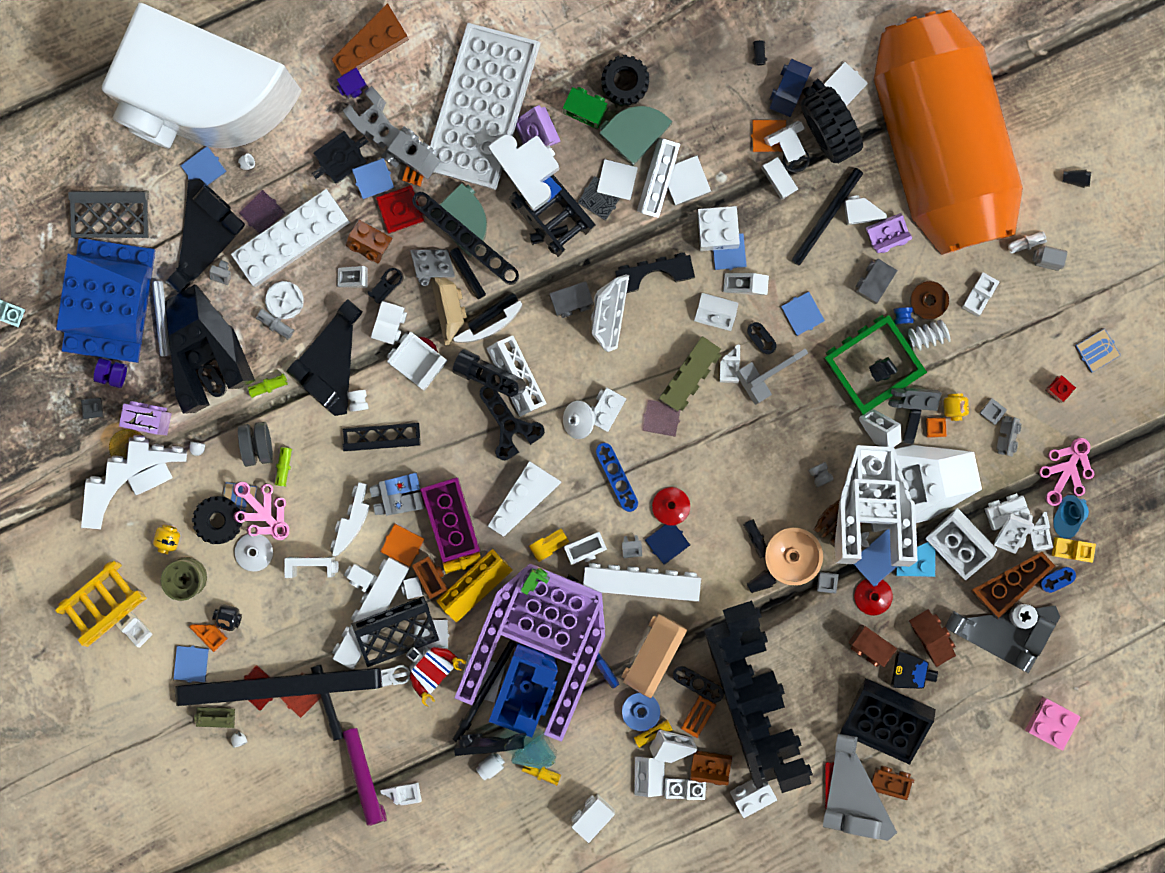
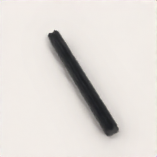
(827, 216)

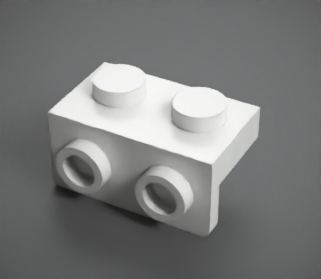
(751, 799)

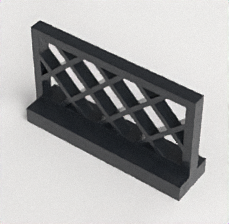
(387, 619)

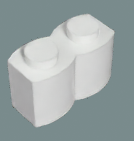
(388, 323)

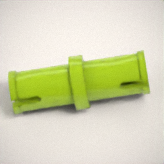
(267, 385)
(283, 466)

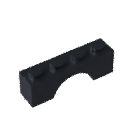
(678, 268)

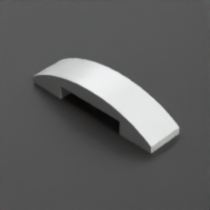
(468, 336)

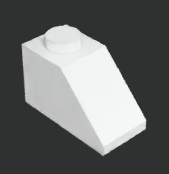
(861, 210)
(746, 283)
(881, 429)
(671, 746)

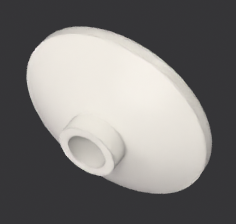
(578, 419)
(263, 555)

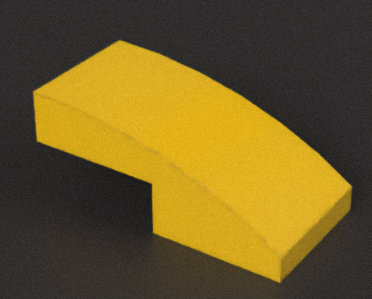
(1073, 549)

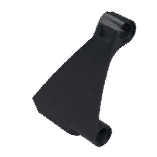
(206, 233)
(326, 363)

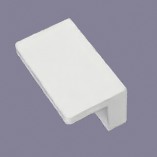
(779, 178)
(716, 311)
(649, 777)

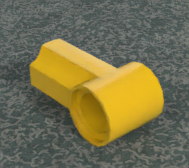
(545, 546)

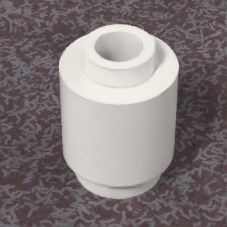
(490, 766)

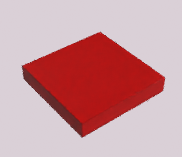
(399, 210)

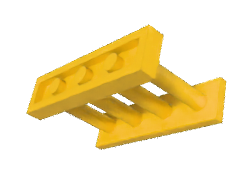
(118, 610)

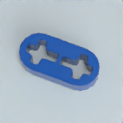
(1060, 583)

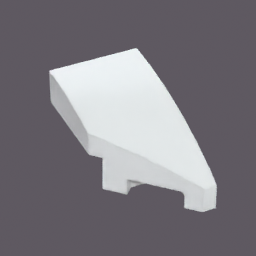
(729, 366)
(1040, 535)
(403, 794)

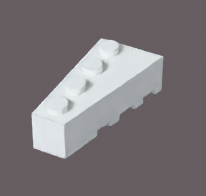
(525, 495)

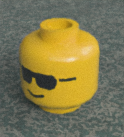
(166, 539)

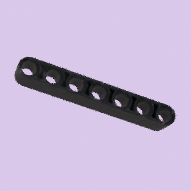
(456, 235)

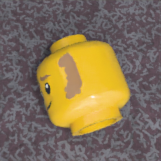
(956, 406)

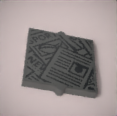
(597, 202)

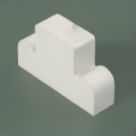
(527, 167)

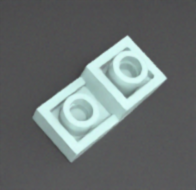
(10, 313)

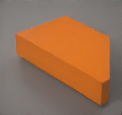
(210, 635)

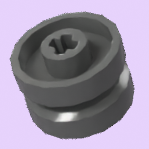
(255, 444)

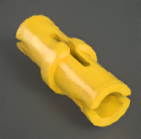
(461, 562)
(641, 740)
(543, 774)

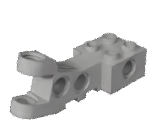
(403, 146)

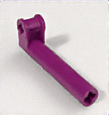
(372, 810)

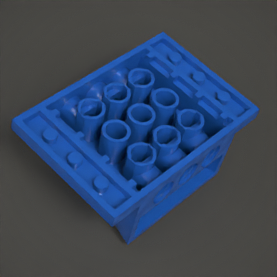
(105, 299)

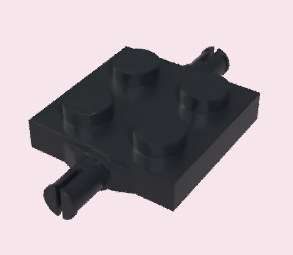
(340, 157)

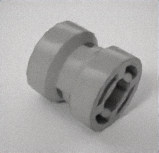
(821, 474)

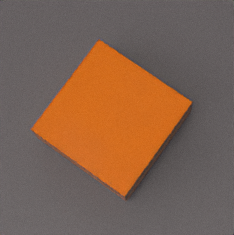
(936, 427)

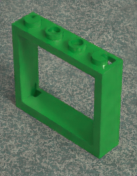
(849, 342)

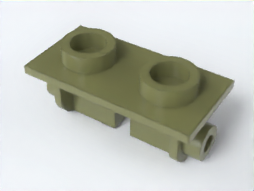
(215, 717)

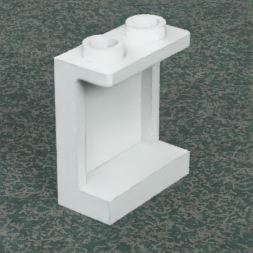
(416, 360)
(292, 562)

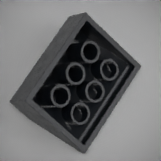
(888, 721)

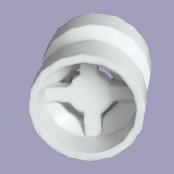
(357, 400)

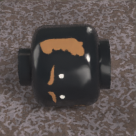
(227, 617)

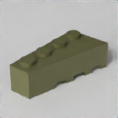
(689, 374)

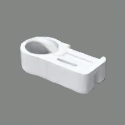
(388, 676)

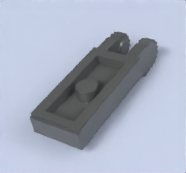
(916, 399)

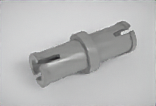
(275, 324)

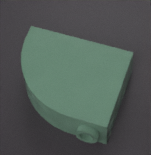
(635, 131)
(467, 210)

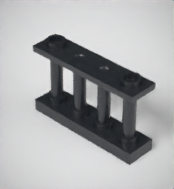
(570, 209)

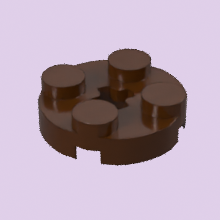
(921, 307)

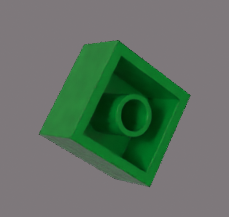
(584, 107)

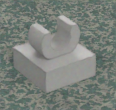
(220, 273)
(632, 548)

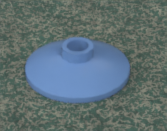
(637, 721)

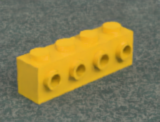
(474, 585)

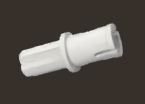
(1027, 242)

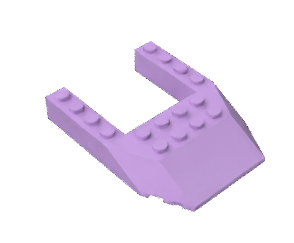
(555, 619)

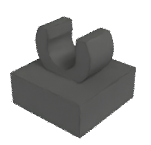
(92, 408)

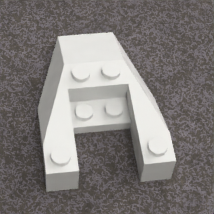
(936, 479)
(876, 495)

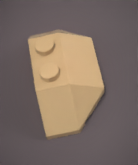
(449, 308)

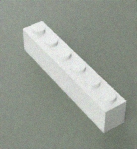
(378, 600)

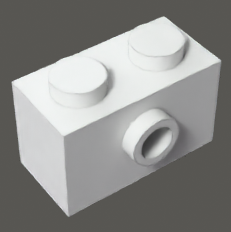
(585, 548)

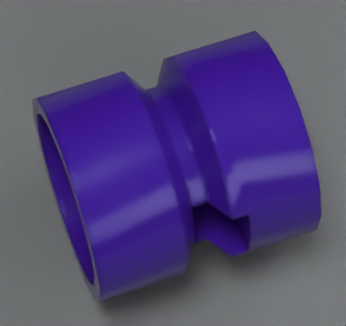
(109, 372)

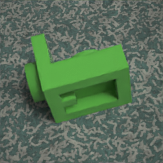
(531, 582)

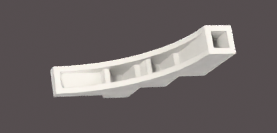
(118, 471)

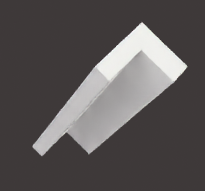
(505, 360)

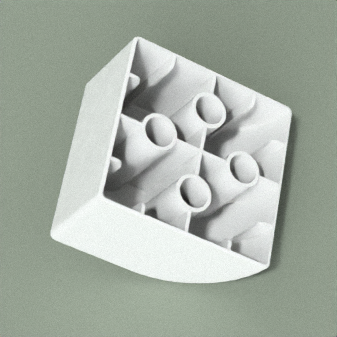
(194, 84)

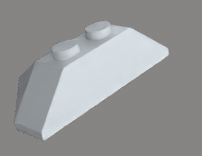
(609, 312)

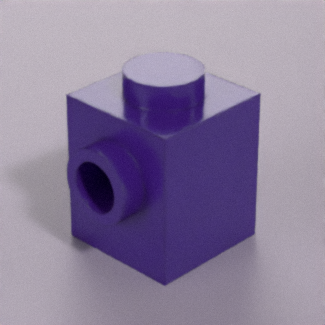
(351, 84)

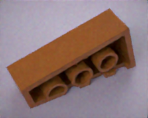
(373, 41)
(1007, 588)

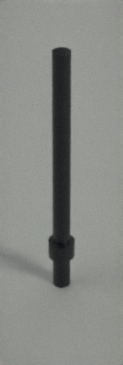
(465, 723)

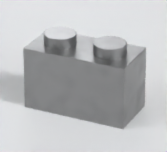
(876, 281)
(571, 299)

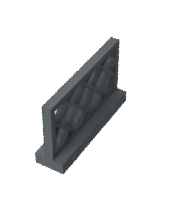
(109, 197)

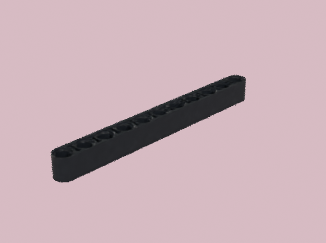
(278, 686)

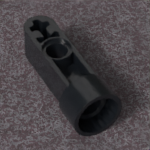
(470, 367)

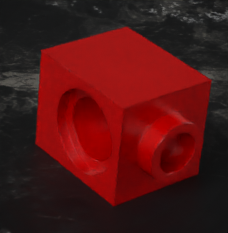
(1060, 389)

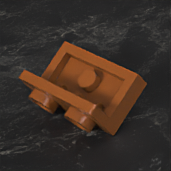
(368, 241)
(711, 768)
(892, 783)

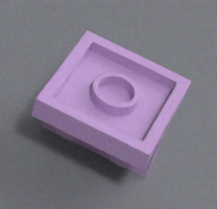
(537, 123)

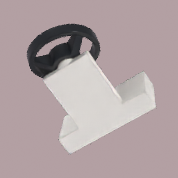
(790, 145)

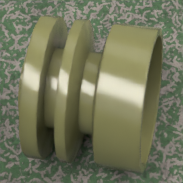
(179, 588)

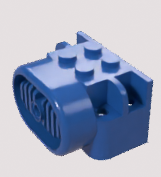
(525, 690)

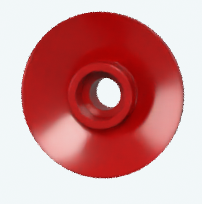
(671, 516)
(866, 604)

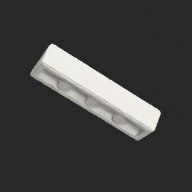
(658, 177)

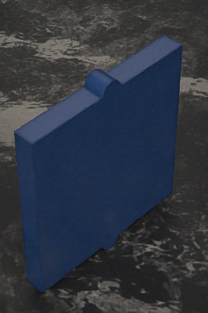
(667, 543)

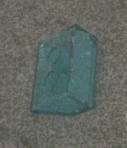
(536, 753)

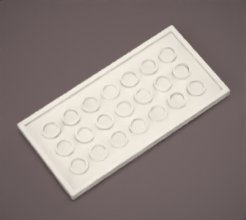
(482, 103)

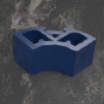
(790, 88)

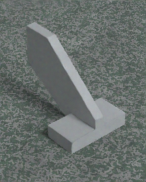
(755, 384)

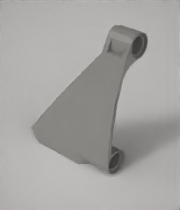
(852, 798)

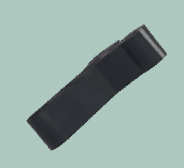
(520, 426)

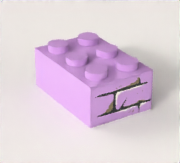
(144, 418)

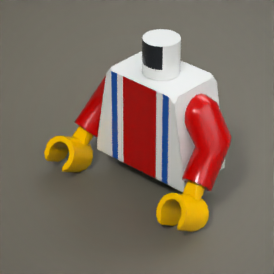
(430, 669)

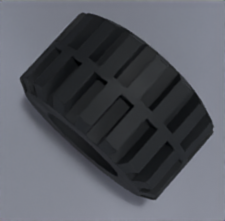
(629, 64)

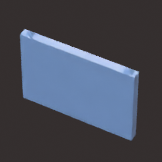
(876, 559)

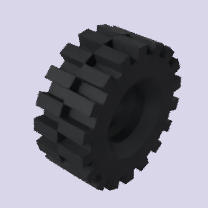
(202, 520)

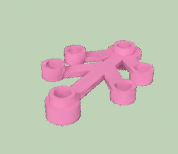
(1068, 468)
(263, 512)

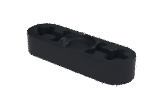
(713, 686)

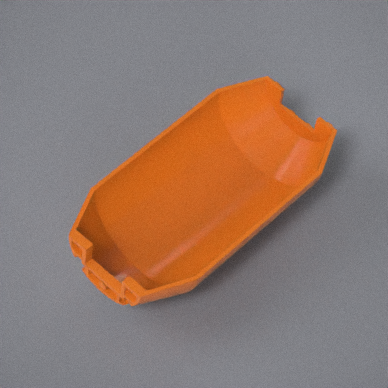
(947, 132)

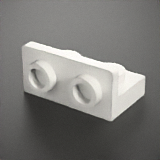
(607, 408)
(1014, 533)

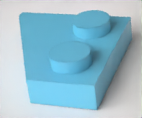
(924, 566)

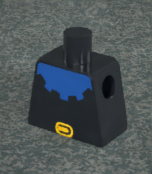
(911, 672)

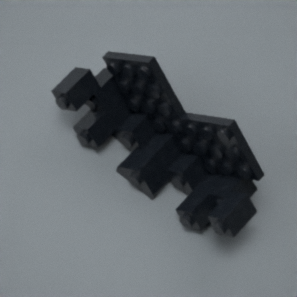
(752, 698)

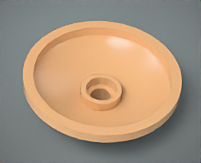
(807, 561)

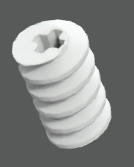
(927, 335)
(1028, 610)

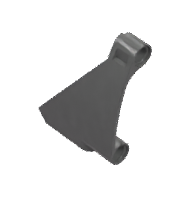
(1006, 640)

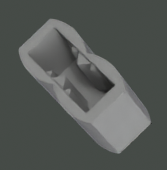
(1050, 258)

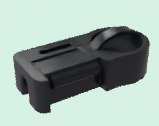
(384, 287)

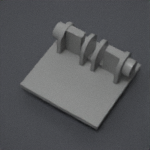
(431, 264)

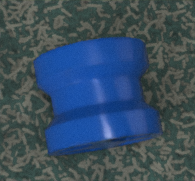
(903, 315)

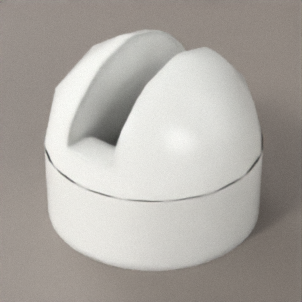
(247, 162)
(197, 448)
(238, 739)

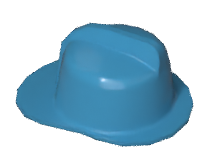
(1070, 516)

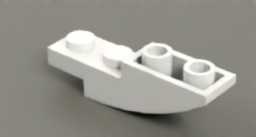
(349, 528)

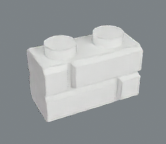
(999, 512)

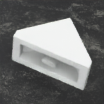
(353, 277)

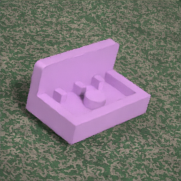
(888, 233)

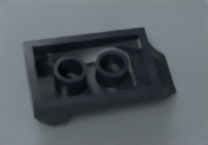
(477, 744)

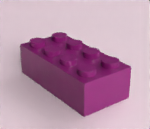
(450, 519)

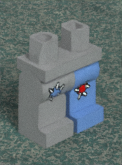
(392, 495)

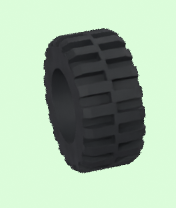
(832, 124)

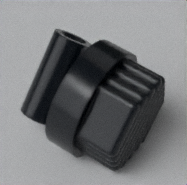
(882, 369)

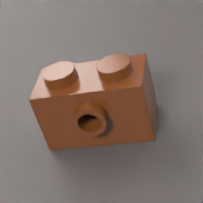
(430, 577)

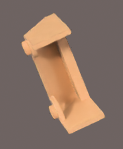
(654, 655)

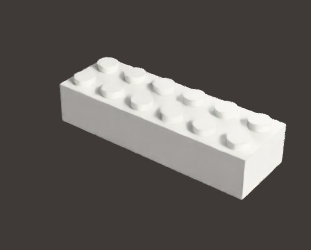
(290, 238)
(642, 583)

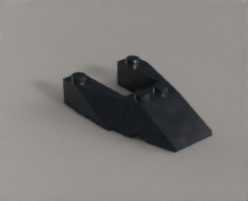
(197, 338)

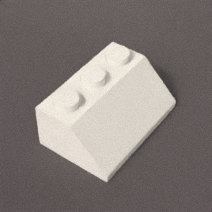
(961, 544)

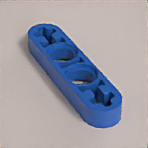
(614, 478)

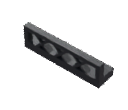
(381, 444)

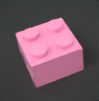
(1052, 723)

